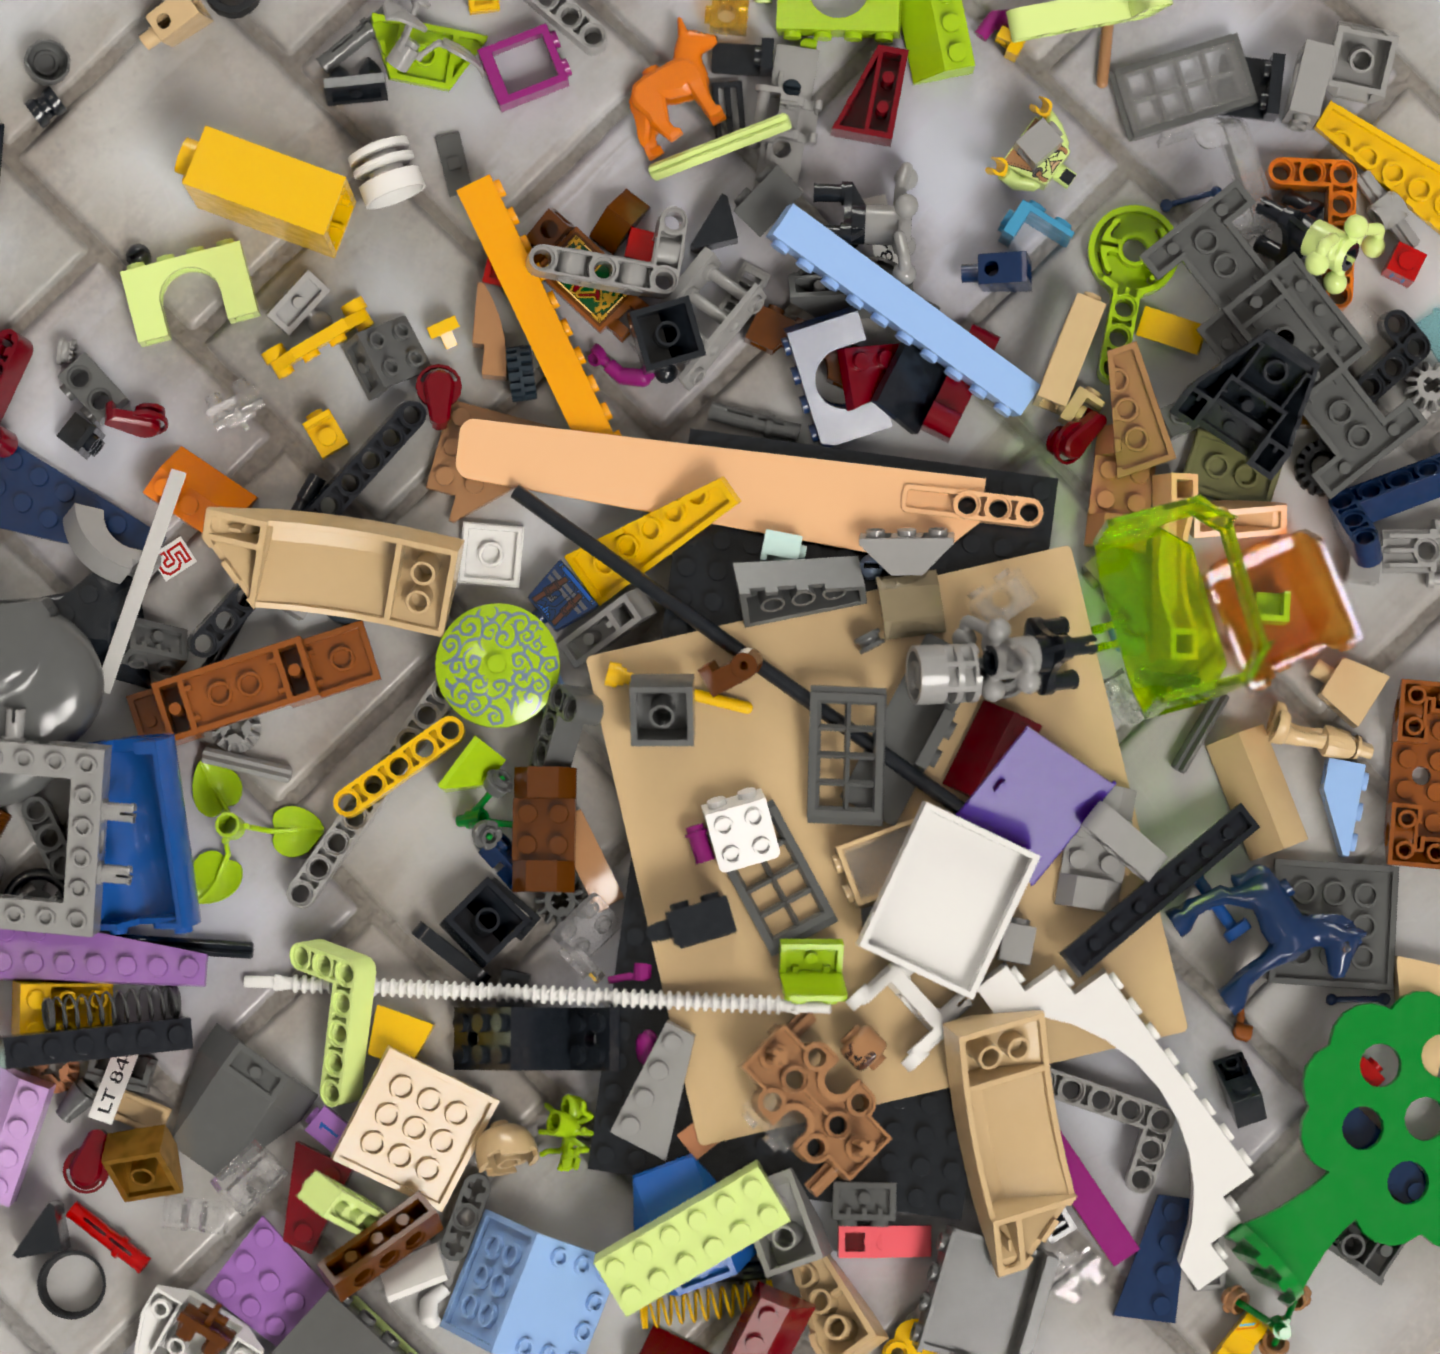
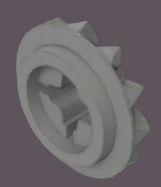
(234, 742)

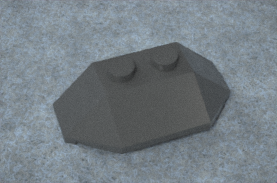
(817, 300)

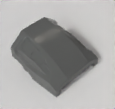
(1364, 1254)

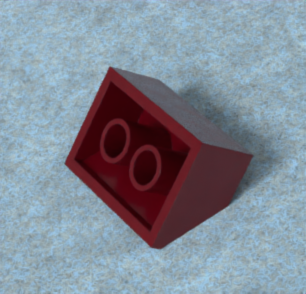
(984, 745)
(770, 1323)

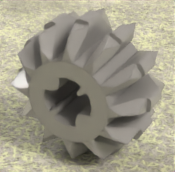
(1417, 386)

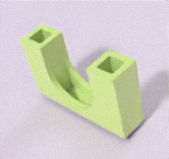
(148, 283)

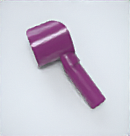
(641, 972)

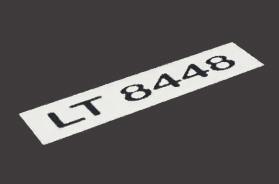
(112, 1088)

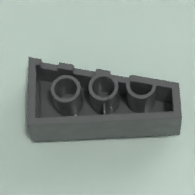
(797, 588)

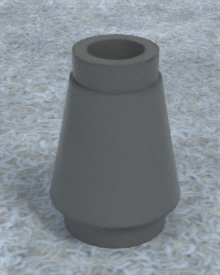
(77, 1100)

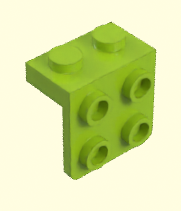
(812, 970)

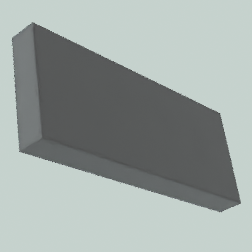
(453, 162)

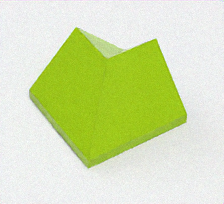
(471, 767)

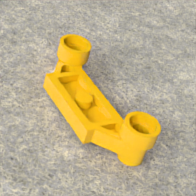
(355, 317)

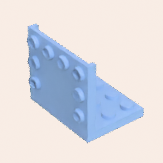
(525, 1292)

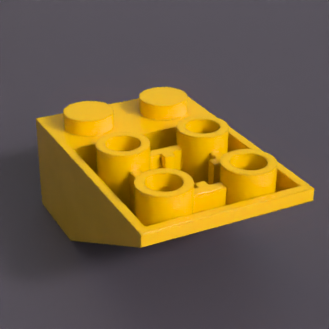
(28, 999)

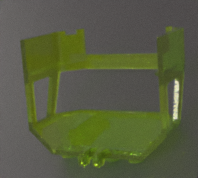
(1164, 610)

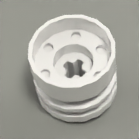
(384, 167)

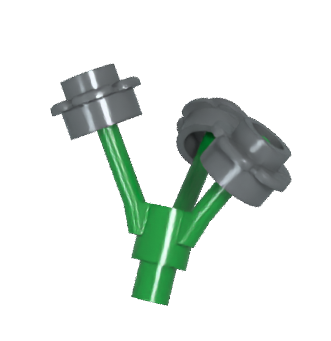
(486, 830)

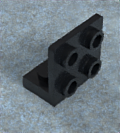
(1267, 81)

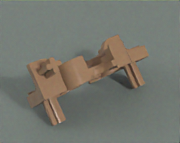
(842, 1153)

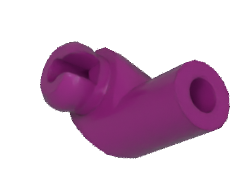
(991, 22)

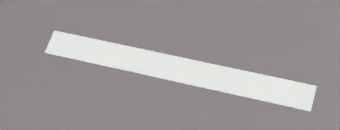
(142, 577)

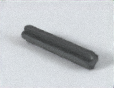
(1198, 733)

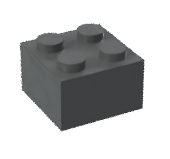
(767, 199)
(662, 709)

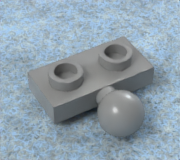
(299, 304)

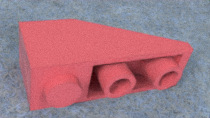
(883, 1242)

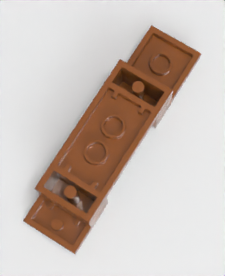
(256, 683)

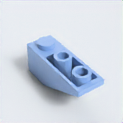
(1340, 794)

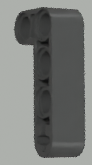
(562, 724)

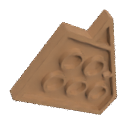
(444, 476)

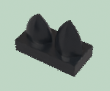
(365, 87)

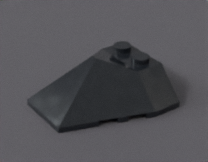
(1253, 400)

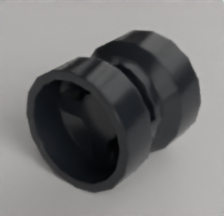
(45, 107)

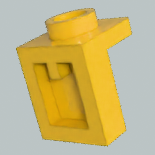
(325, 432)

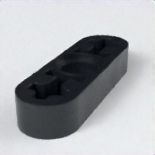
(450, 954)

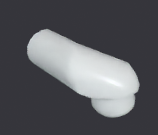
(429, 1305)

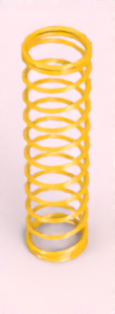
(644, 1311)

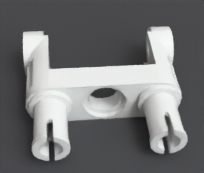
(899, 981)

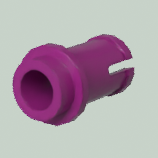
(699, 843)

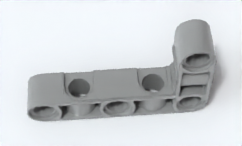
(625, 274)

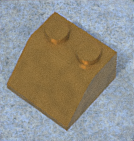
(143, 1163)

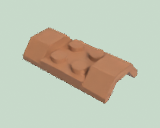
(1113, 496)

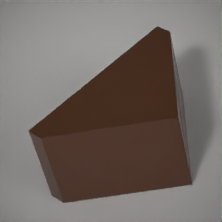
(617, 220)

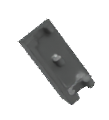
(140, 1078)

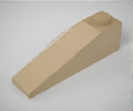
(841, 1316)

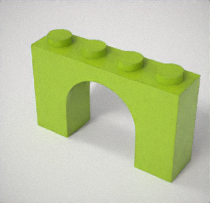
(874, 20)

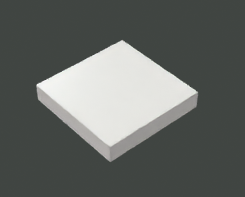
(491, 555)

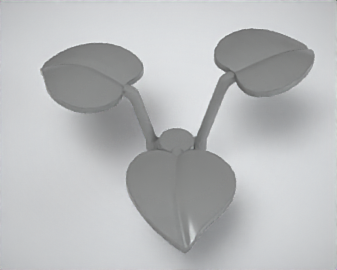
(406, 48)

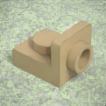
(1075, 409)

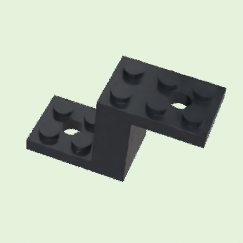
(536, 1038)

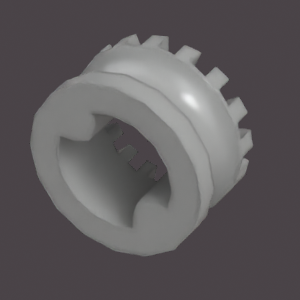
(66, 352)

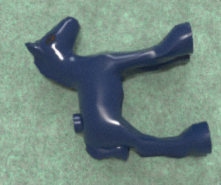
(1279, 922)

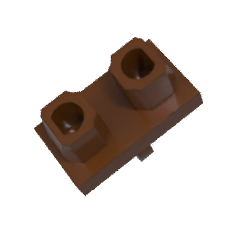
(208, 1323)

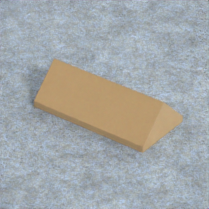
(1253, 777)

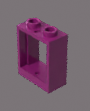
(509, 101)

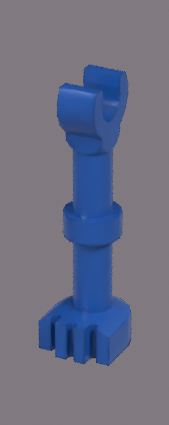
(1233, 929)

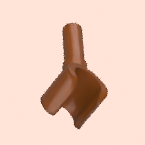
(1242, 1031)

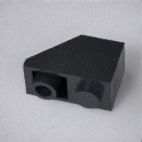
(1240, 1090)

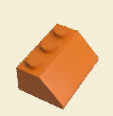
(201, 488)

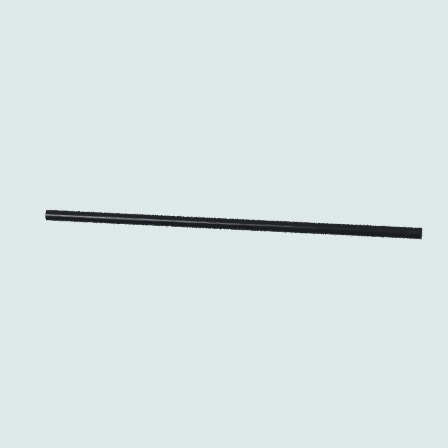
(726, 641)

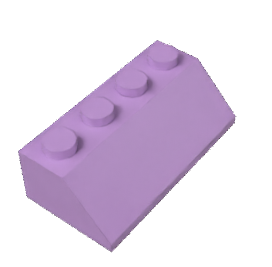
(22, 1114)

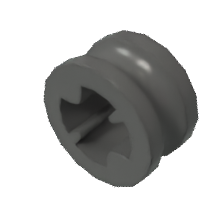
(869, 641)

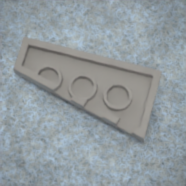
(654, 1100)

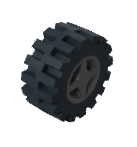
(521, 373)

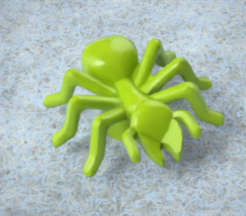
(567, 1126)

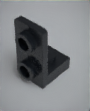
(743, 59)
(82, 436)

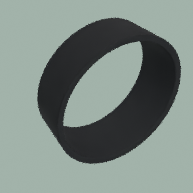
(43, 1293)

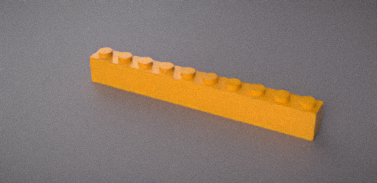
(535, 307)

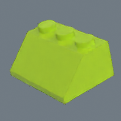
(936, 40)

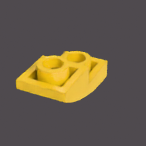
(1170, 330)

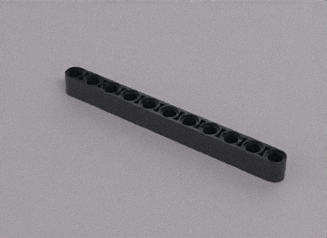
(342, 500)

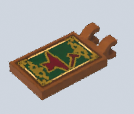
(595, 306)

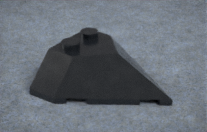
(95, 610)

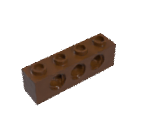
(380, 1246)

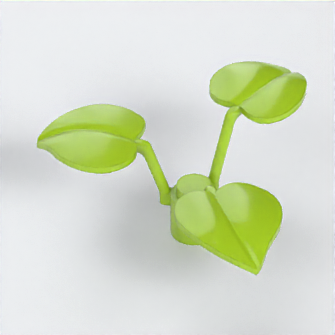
(216, 790)

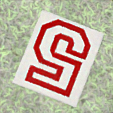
(175, 558)

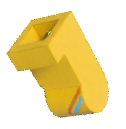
(1242, 1336)

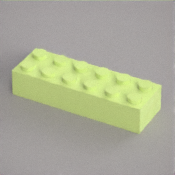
(691, 1238)

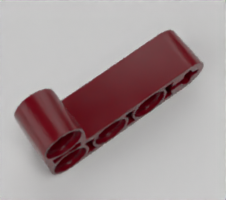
(14, 358)
(953, 397)

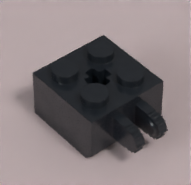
(695, 923)

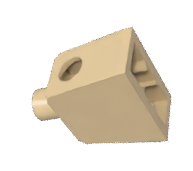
(185, 20)
(1348, 688)

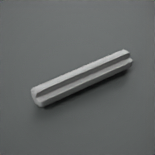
(247, 764)

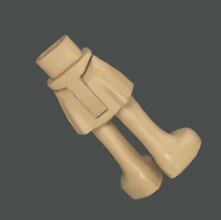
(1329, 740)

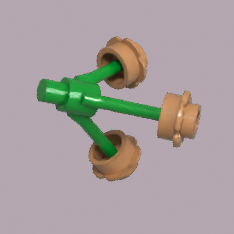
(1275, 1340)

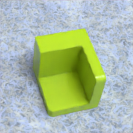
(1274, 607)

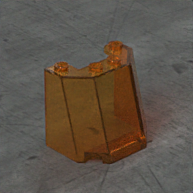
(1317, 604)

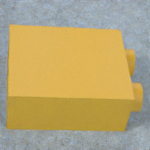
(266, 190)

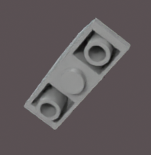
(906, 550)

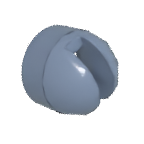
(870, 573)

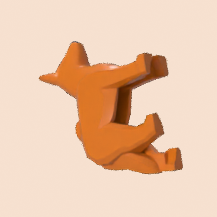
(673, 84)

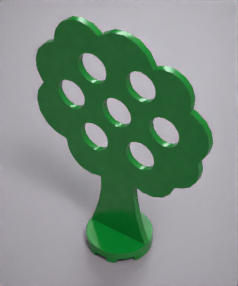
(1295, 1236)

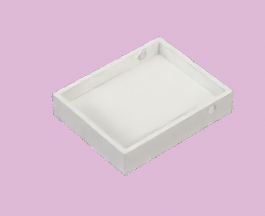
(947, 900)

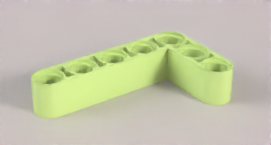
(1076, 15)
(349, 1014)

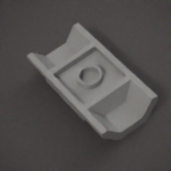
(1088, 872)

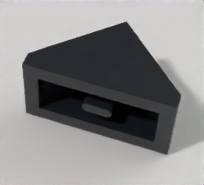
(717, 229)

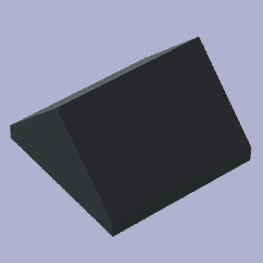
(47, 1234)

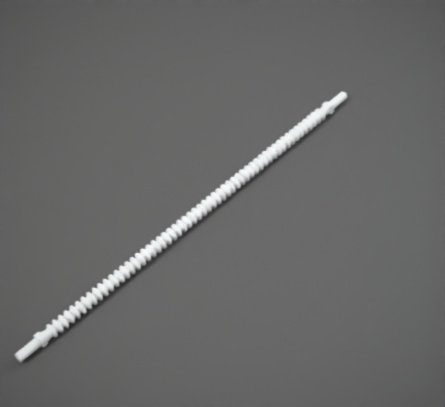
(294, 983)

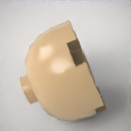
(504, 1148)

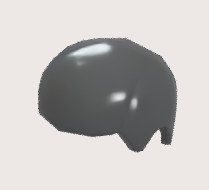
(47, 62)

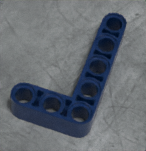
(1378, 498)

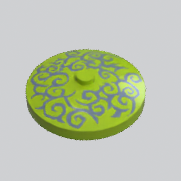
(497, 665)

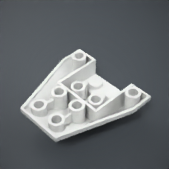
(160, 1322)

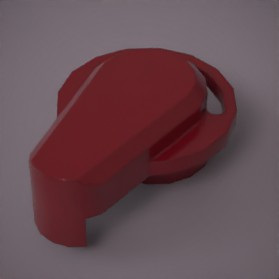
(439, 393)
(142, 422)
(1075, 436)
(86, 1163)

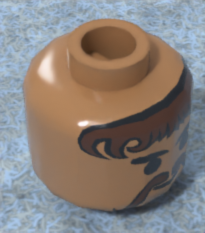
(863, 1047)

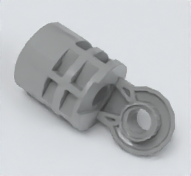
(947, 674)

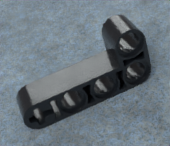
(1397, 353)

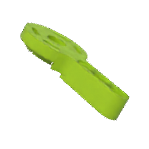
(1127, 278)

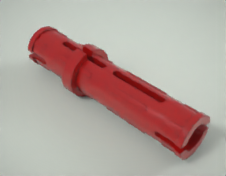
(137, 1260)

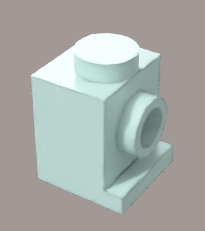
(782, 546)

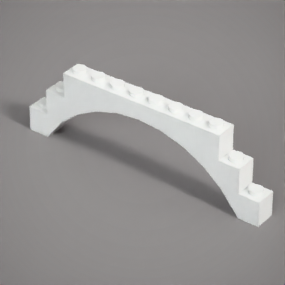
(1212, 1158)

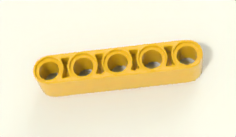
(383, 769)

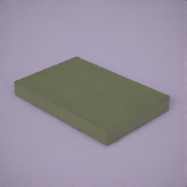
(1224, 471)

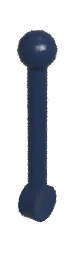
(1166, 205)
(1382, 998)

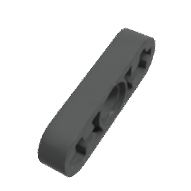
(450, 1236)

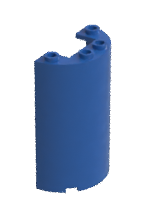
(156, 845)

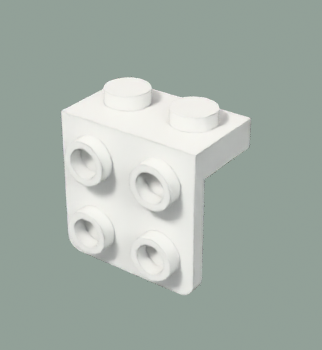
(741, 829)

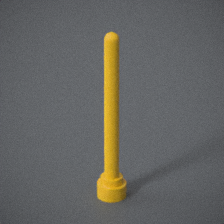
(619, 676)

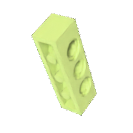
(339, 1203)

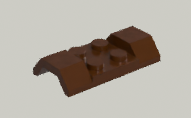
(544, 829)

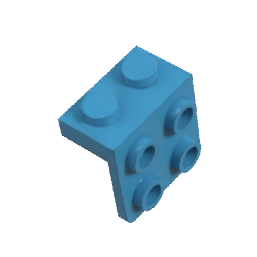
(1033, 215)

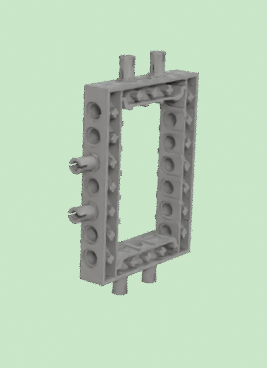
(89, 809)

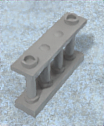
(699, 272)

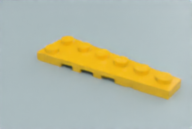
(1389, 160)
(653, 537)

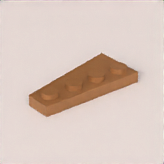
(1137, 419)

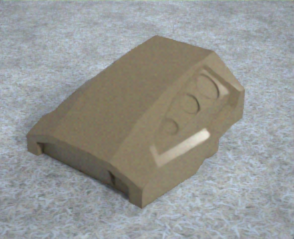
(911, 605)

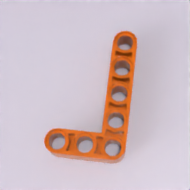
(1332, 191)

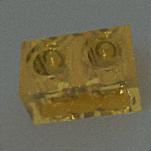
(737, 26)

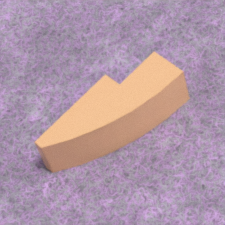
(1253, 519)

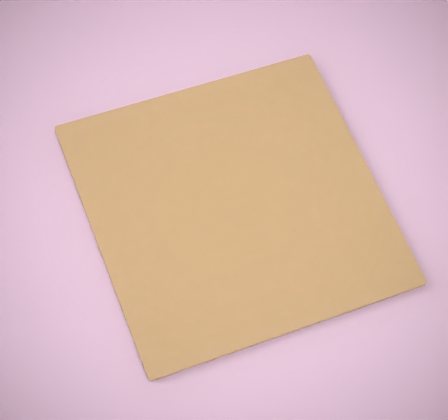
(769, 750)

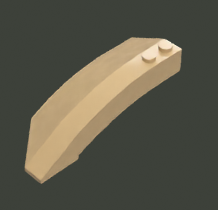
(338, 565)
(1008, 1131)

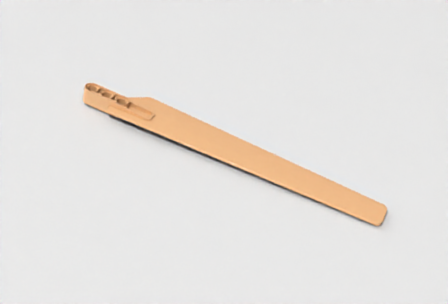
(778, 492)

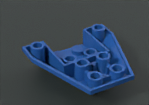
(667, 1187)

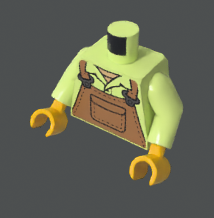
(1019, 175)

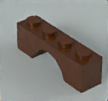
(766, 335)

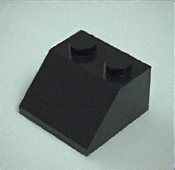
(666, 334)
(485, 922)

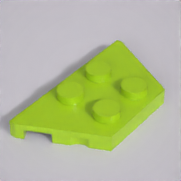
(439, 67)

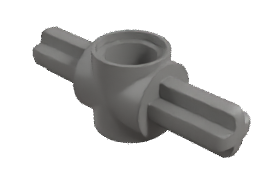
(1387, 209)

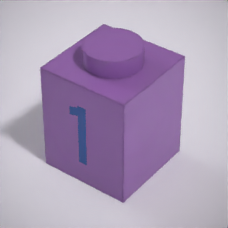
(326, 1126)

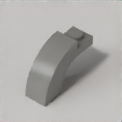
(97, 547)

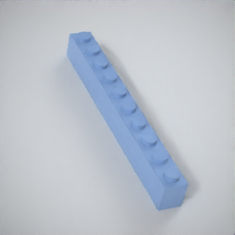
(903, 311)

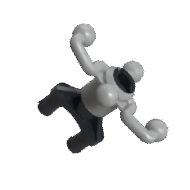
(877, 223)
(1028, 658)

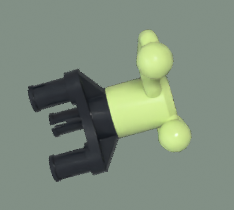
(1317, 240)

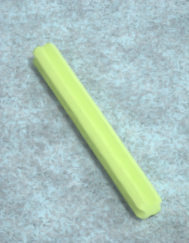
(720, 146)

